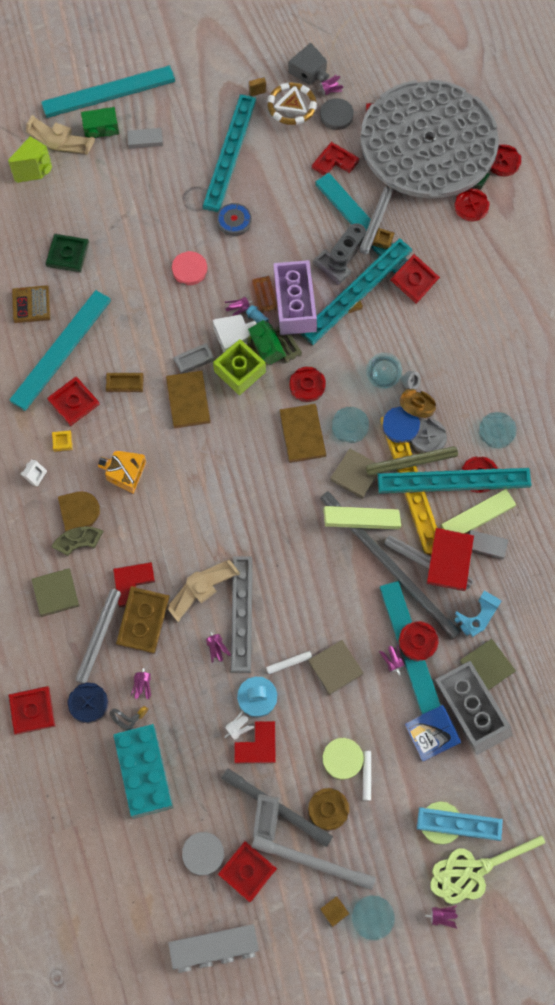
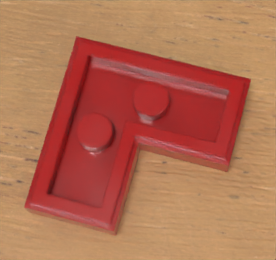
(333, 156)
(132, 576)
(261, 750)

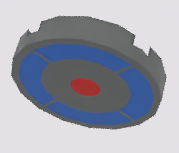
(234, 219)

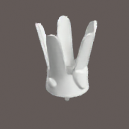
(234, 727)

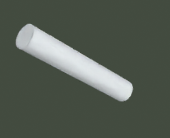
(289, 662)
(367, 776)

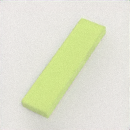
(480, 513)
(362, 517)

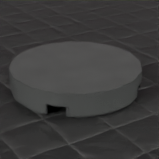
(336, 113)

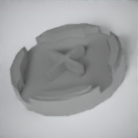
(430, 436)
(203, 853)

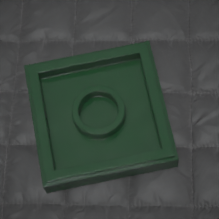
(67, 253)

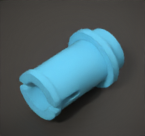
(255, 314)

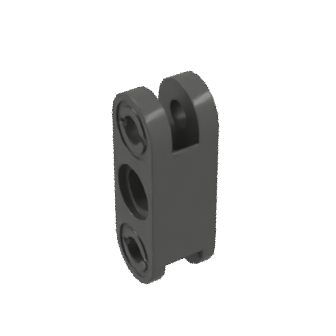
(346, 247)

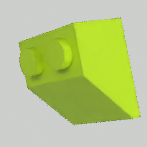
(30, 161)

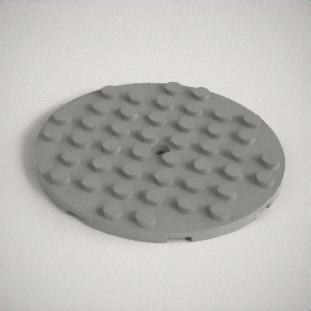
(423, 168)

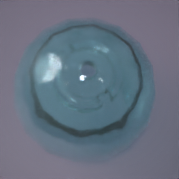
(384, 378)

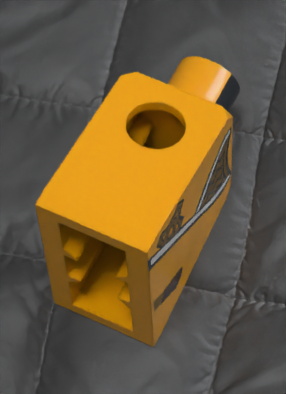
(123, 469)

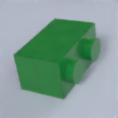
(100, 122)
(267, 342)

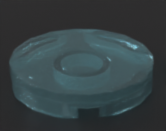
(350, 424)
(497, 430)
(373, 917)

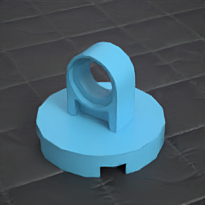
(257, 697)

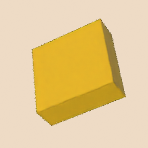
(62, 441)

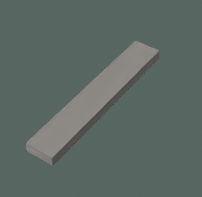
(241, 616)

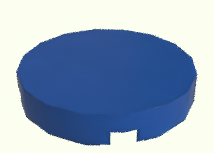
(400, 425)

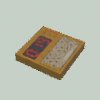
(31, 304)

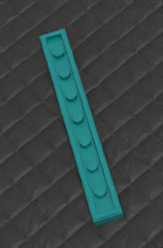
(108, 91)
(229, 153)
(348, 207)
(358, 289)
(60, 350)
(454, 480)
(417, 670)

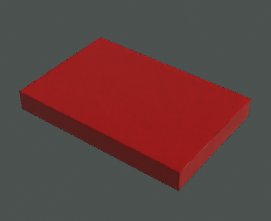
(450, 559)

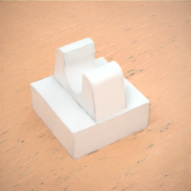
(34, 472)

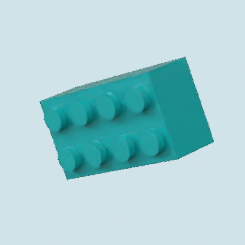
(143, 771)

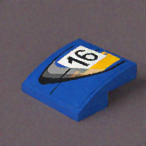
(433, 733)

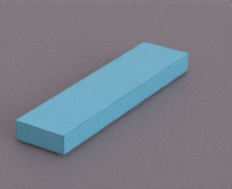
(459, 824)

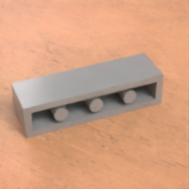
(213, 947)

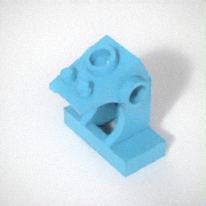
(488, 607)

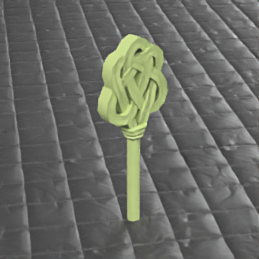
(487, 865)

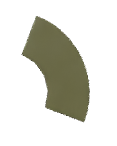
(77, 538)

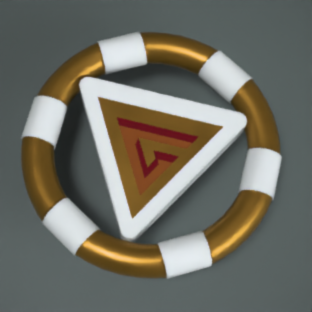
(291, 104)

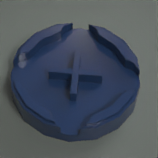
(88, 703)

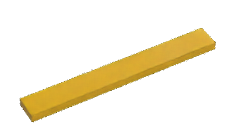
(416, 501)

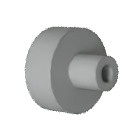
(411, 380)

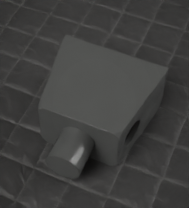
(308, 65)

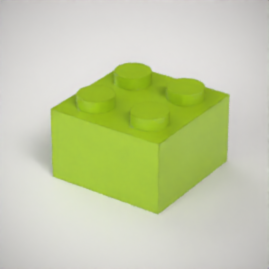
(239, 367)

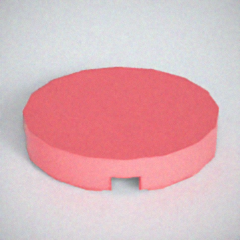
(189, 268)

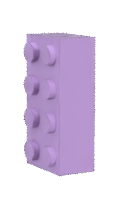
(295, 297)

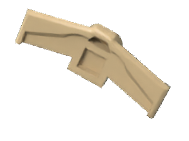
(58, 137)
(201, 587)

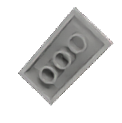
(474, 707)

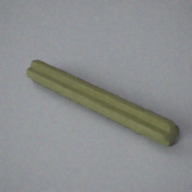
(413, 460)

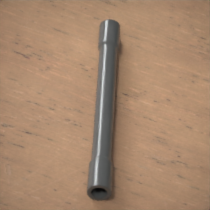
(314, 831)

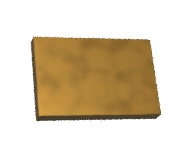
(188, 399)
(302, 433)
(142, 620)

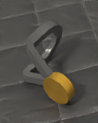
(141, 713)

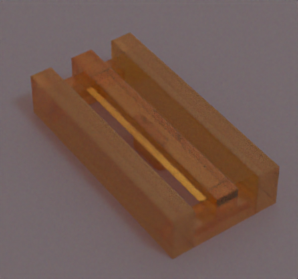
(267, 307)

